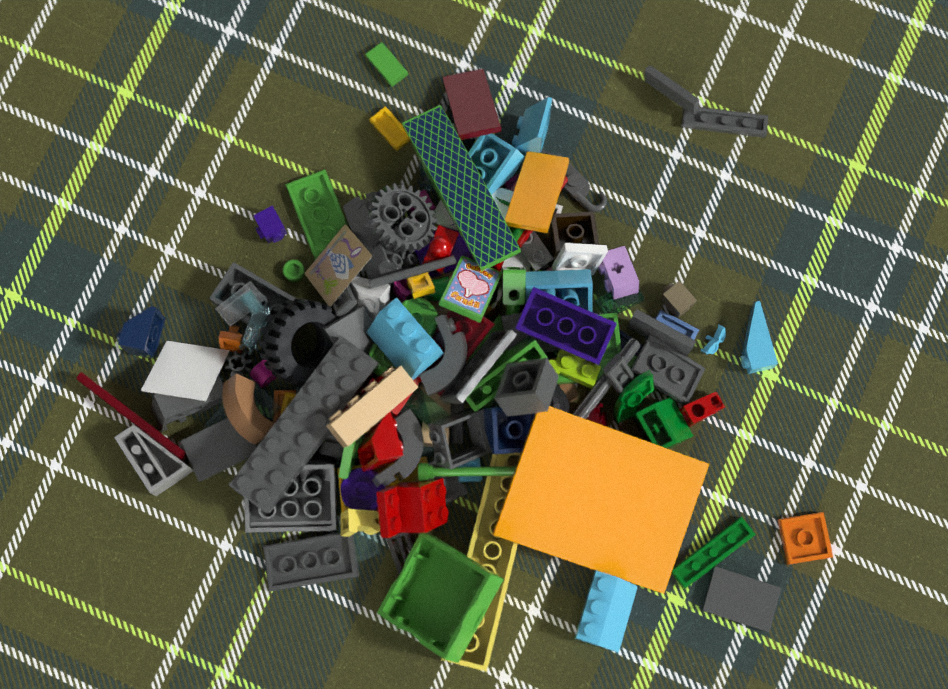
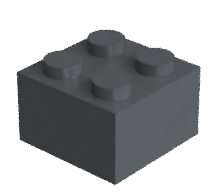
(527, 387)

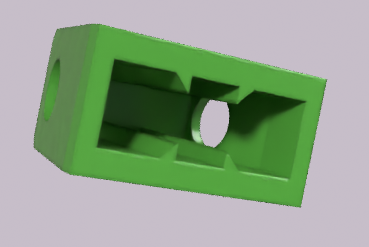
(513, 279)

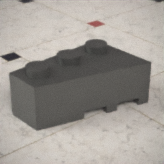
(171, 408)

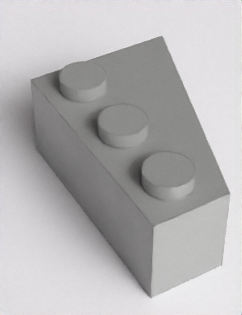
(152, 461)

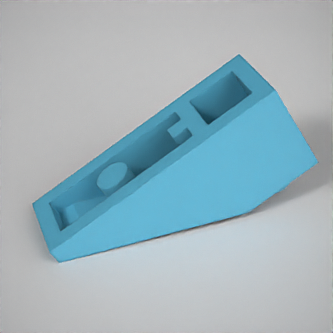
(758, 347)

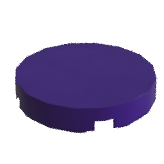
(360, 491)

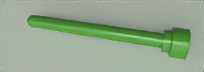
(428, 471)

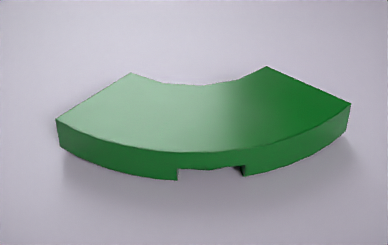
(632, 396)

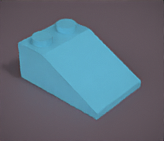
(533, 127)
(495, 160)

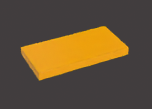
(537, 192)

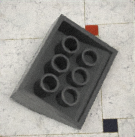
(306, 504)

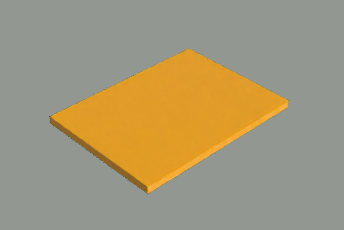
(601, 498)

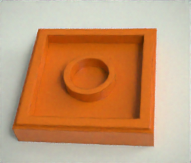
(805, 538)

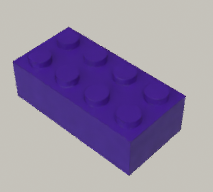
(566, 326)

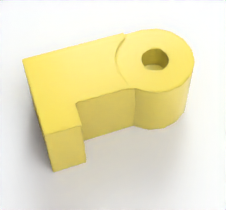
(359, 520)

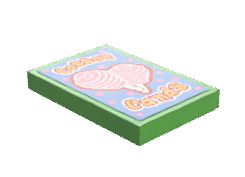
(470, 289)

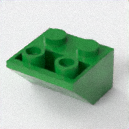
(663, 424)

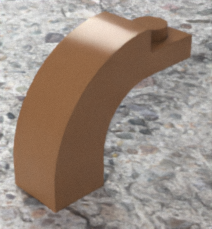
(242, 411)

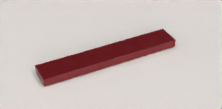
(131, 416)

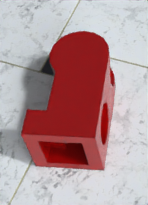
(702, 409)

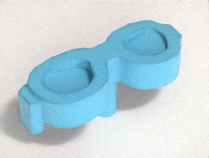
(712, 346)

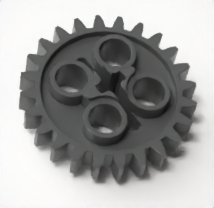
(388, 202)

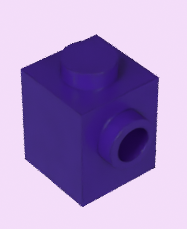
(269, 225)

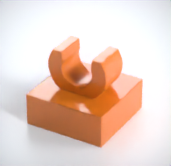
(231, 340)

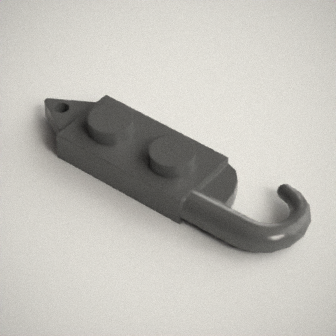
(579, 188)

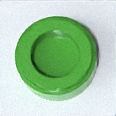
(293, 270)

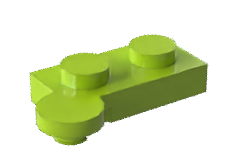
(576, 368)

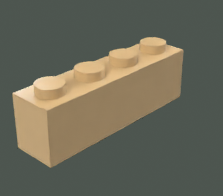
(372, 406)

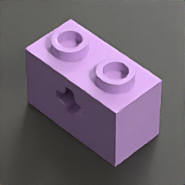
(619, 273)

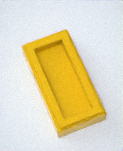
(390, 128)

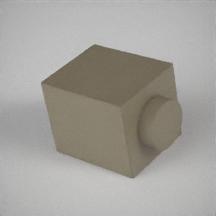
(677, 299)

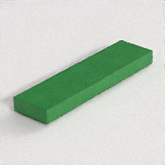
(712, 552)

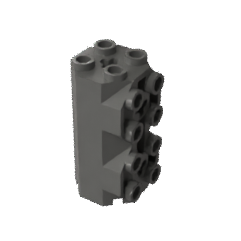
(383, 259)

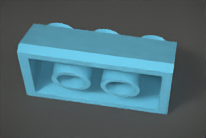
(569, 285)
(403, 339)
(606, 611)

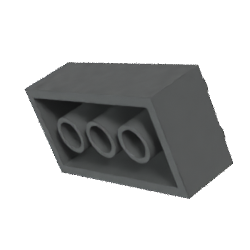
(236, 278)

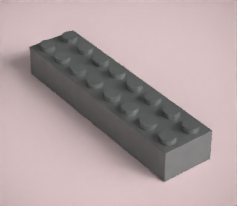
(303, 425)

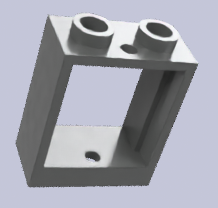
(478, 437)

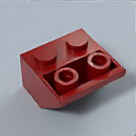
(380, 445)

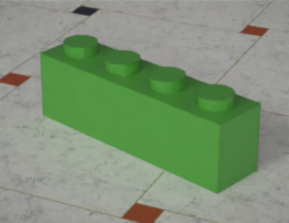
(487, 387)

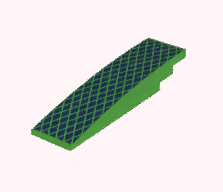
(461, 188)

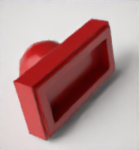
(441, 246)

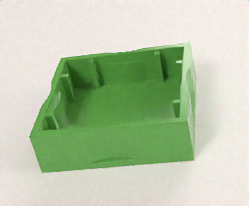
(440, 597)

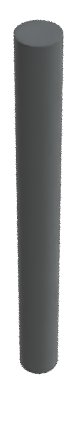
(410, 272)

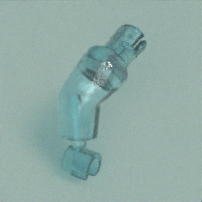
(257, 320)

